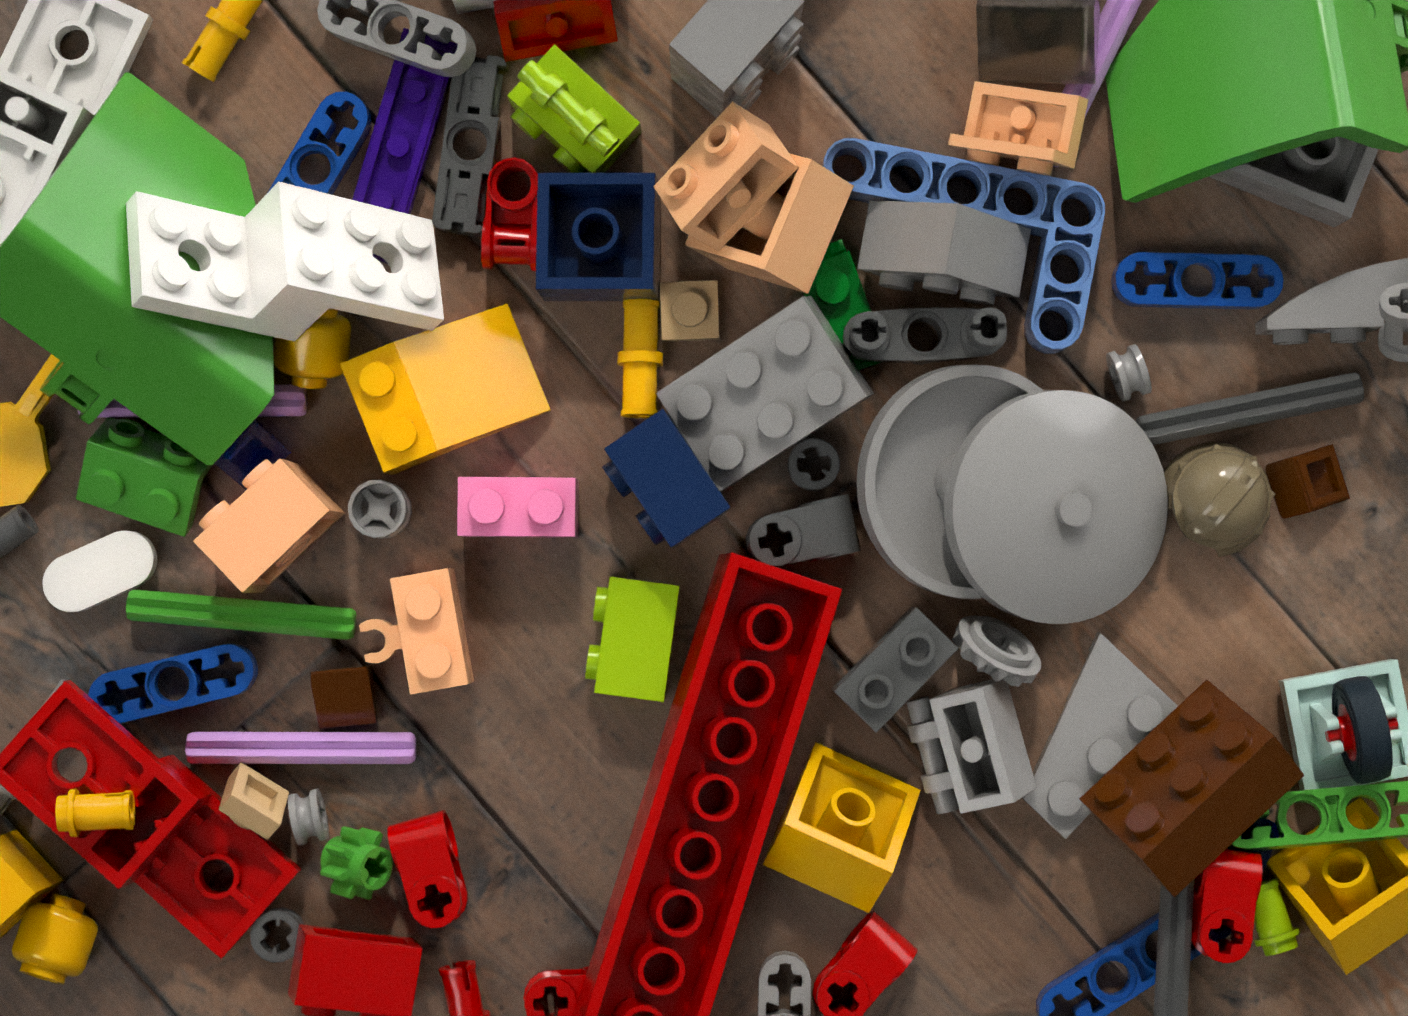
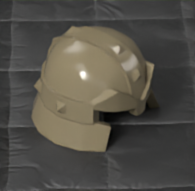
(1218, 496)

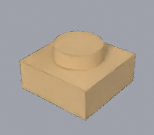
(689, 311)
(253, 801)

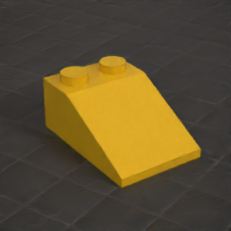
(444, 388)

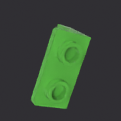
(141, 476)

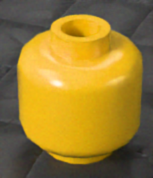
(316, 352)
(54, 939)

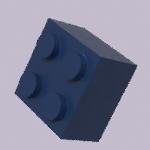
(598, 236)
(666, 480)

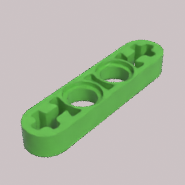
(1333, 824)

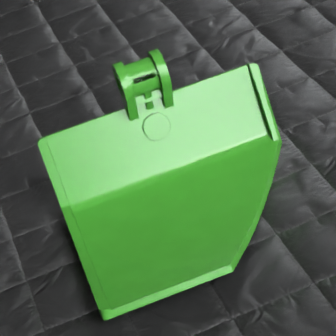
(1253, 79)
(72, 289)

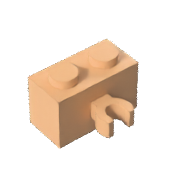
(427, 631)

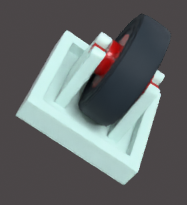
(1348, 725)

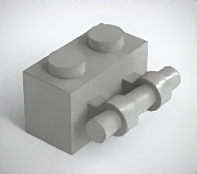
(971, 747)

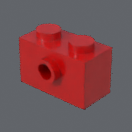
(353, 972)

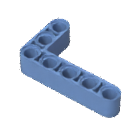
(990, 185)

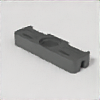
(461, 182)

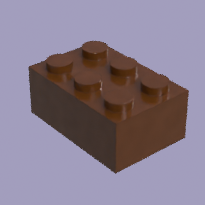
(1192, 787)

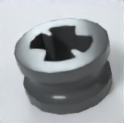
(823, 449)
(261, 930)

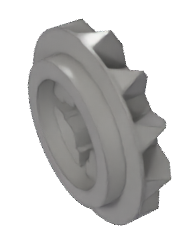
(997, 649)

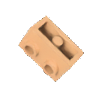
(725, 176)

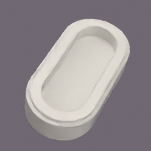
(99, 571)

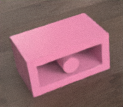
(518, 507)

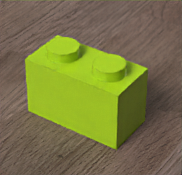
(634, 638)

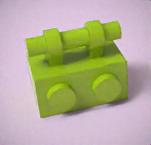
(571, 113)

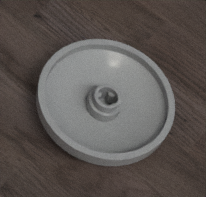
(908, 464)
(1055, 506)

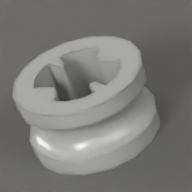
(1128, 372)
(308, 816)

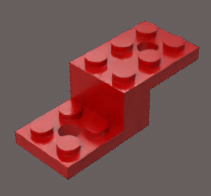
(174, 825)

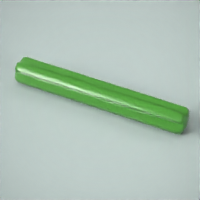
(241, 614)

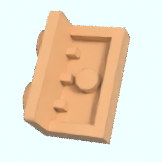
(1022, 125)

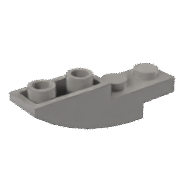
(1339, 306)

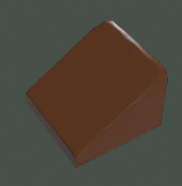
(1307, 482)
(344, 696)

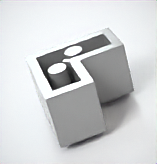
(945, 249)

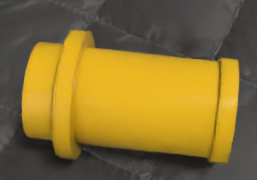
(94, 811)

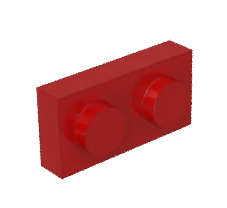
(534, 26)

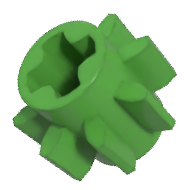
(356, 863)

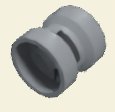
(373, 503)

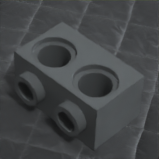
(894, 668)

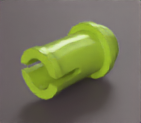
(1273, 921)

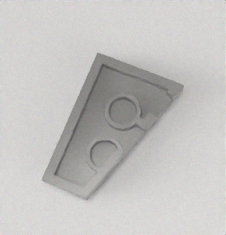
(1101, 722)

